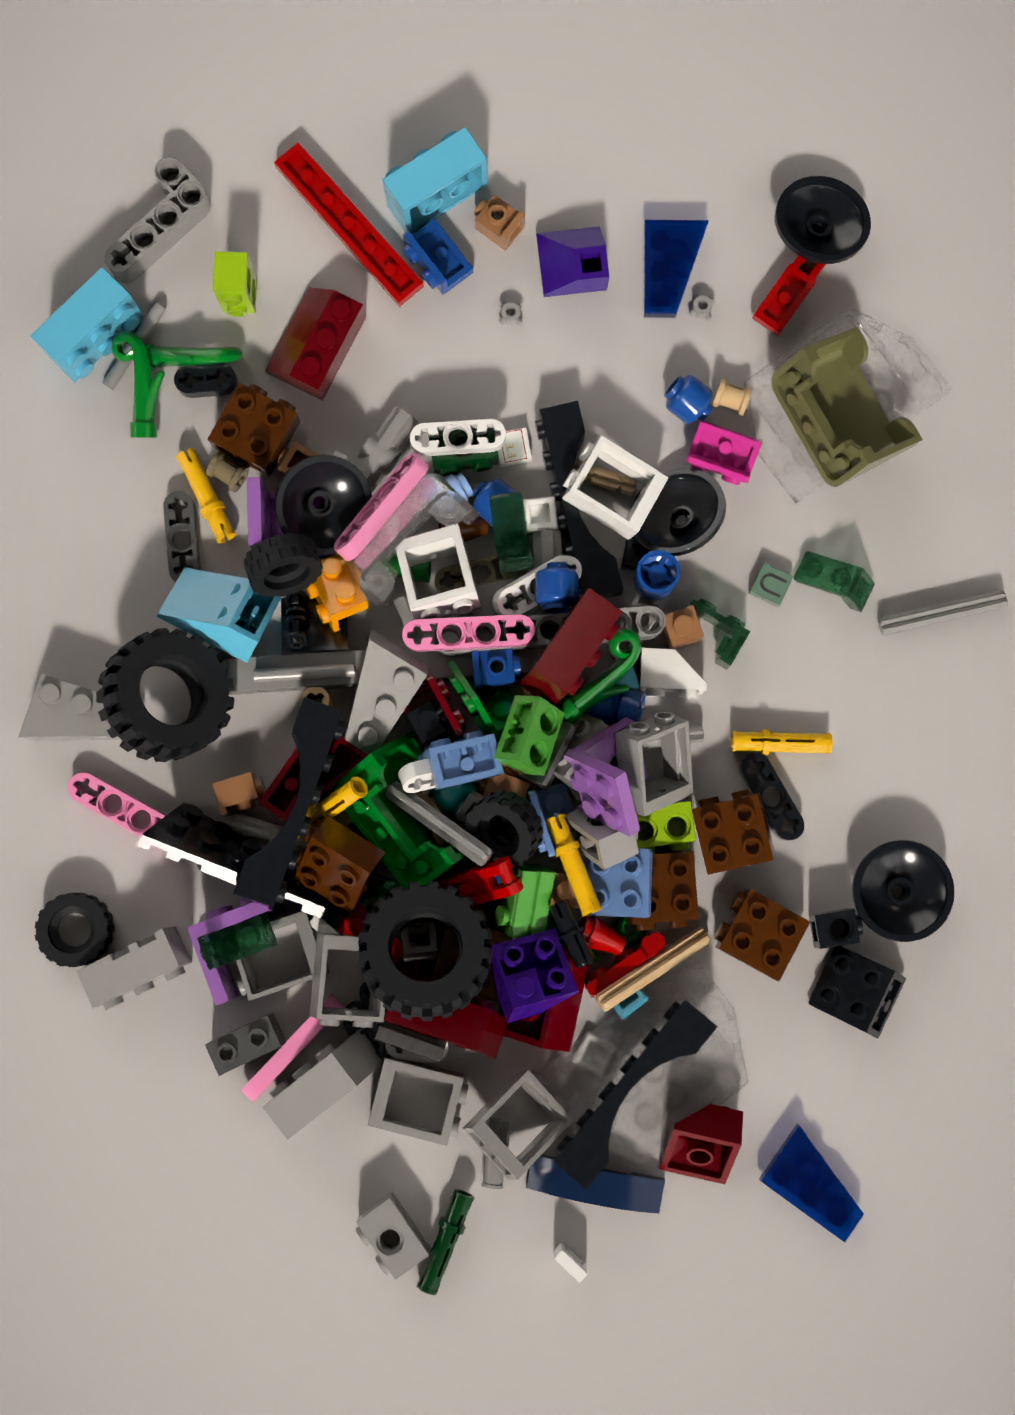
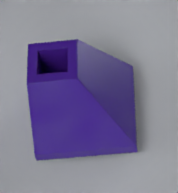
(572, 261)
(531, 975)

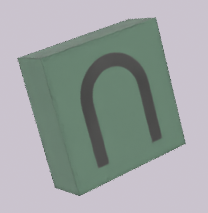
(771, 584)

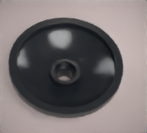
(826, 207)
(342, 493)
(688, 498)
(925, 894)

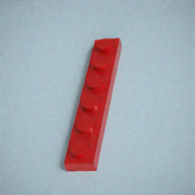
(348, 224)

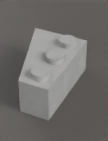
(383, 691)
(63, 713)
(134, 968)
(322, 1084)

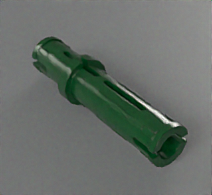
(450, 1228)

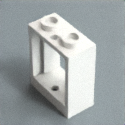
(628, 464)
(430, 547)

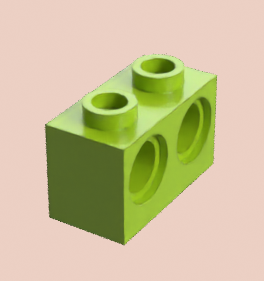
(235, 283)
(658, 822)

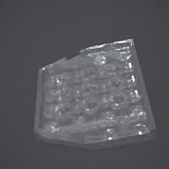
(895, 371)
(670, 1089)

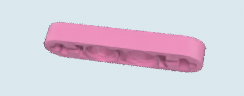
(381, 506)
(468, 628)
(129, 807)
(287, 1053)

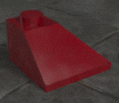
(705, 1144)

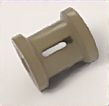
(227, 471)

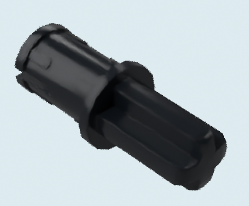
(571, 933)

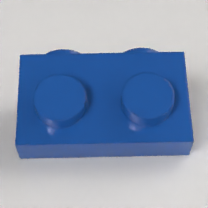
(438, 257)

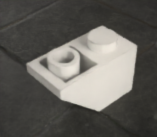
(668, 672)

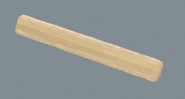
(652, 969)

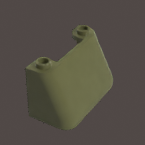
(838, 410)

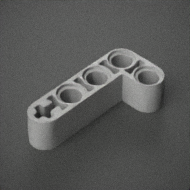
(153, 225)

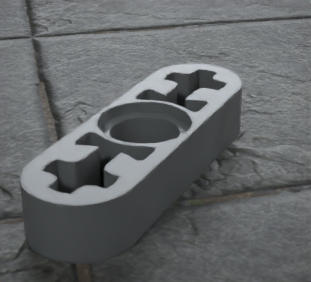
(170, 516)

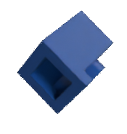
(486, 677)

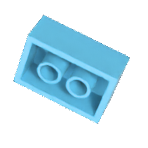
(435, 180)
(87, 324)

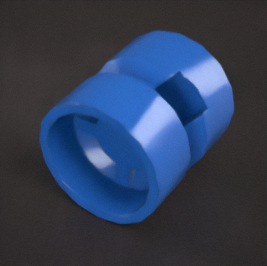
(656, 575)
(622, 705)

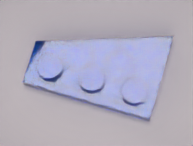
(668, 262)
(811, 1186)

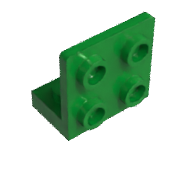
(489, 703)

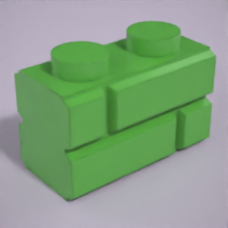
(527, 910)

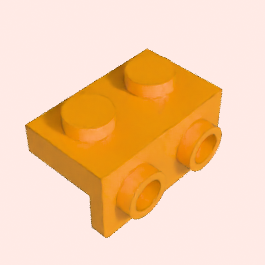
(336, 592)

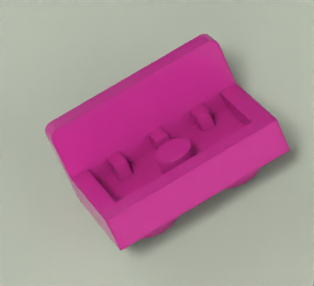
(723, 452)

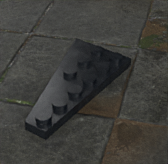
(222, 853)

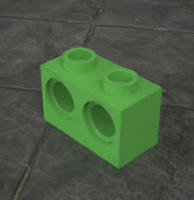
(529, 735)

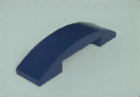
(609, 1189)

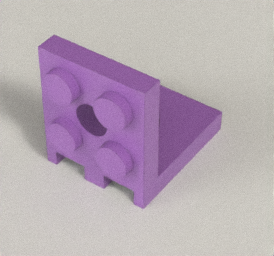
(261, 512)
(602, 786)
(220, 979)

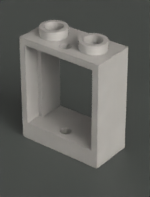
(676, 757)
(247, 980)
(332, 1016)
(383, 1092)
(495, 1149)

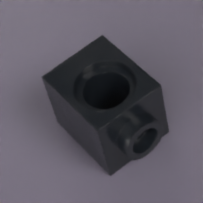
(821, 932)

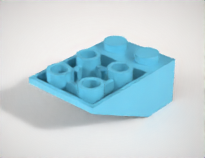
(219, 610)

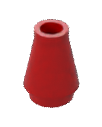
(601, 936)

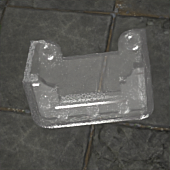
(429, 498)

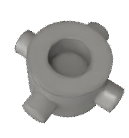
(702, 306)
(510, 313)

